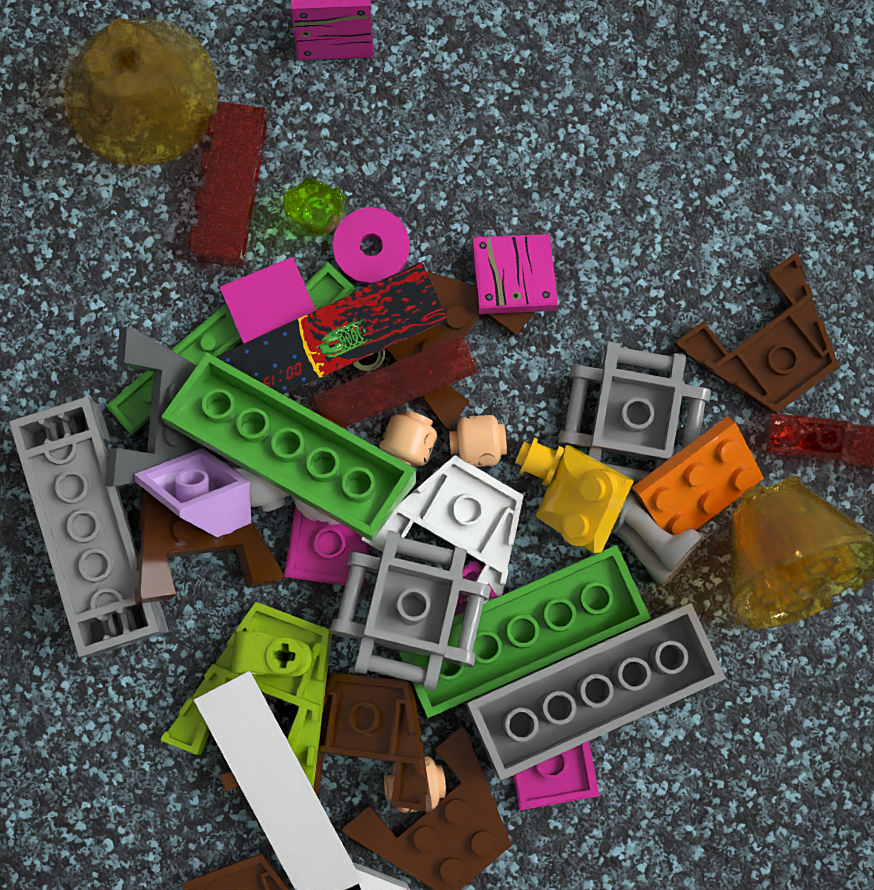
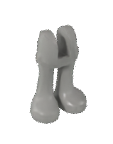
(653, 546)

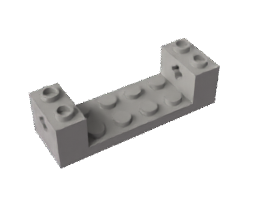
(85, 527)

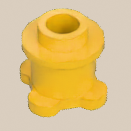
(539, 460)

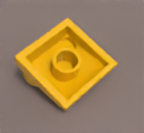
(584, 500)

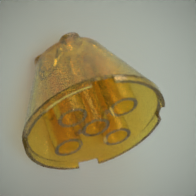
(140, 91)
(793, 555)

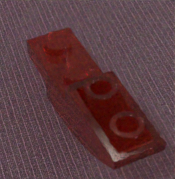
(821, 440)

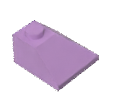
(201, 491)

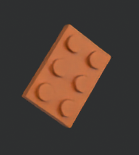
(699, 479)

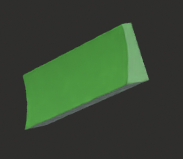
(290, 446)
(538, 628)

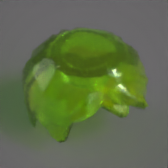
(314, 208)

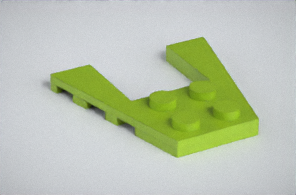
(306, 691)

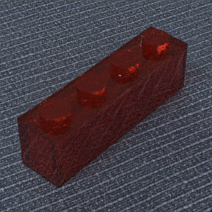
(229, 185)
(399, 383)

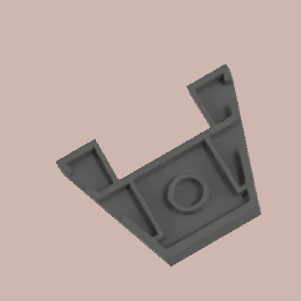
(170, 375)

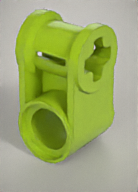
(265, 655)

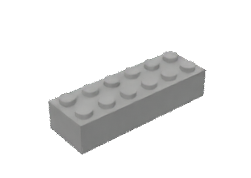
(594, 691)

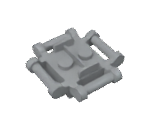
(634, 410)
(411, 609)

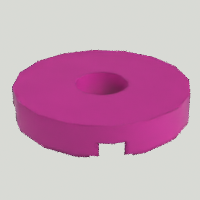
(363, 225)

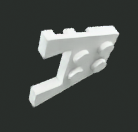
(466, 511)

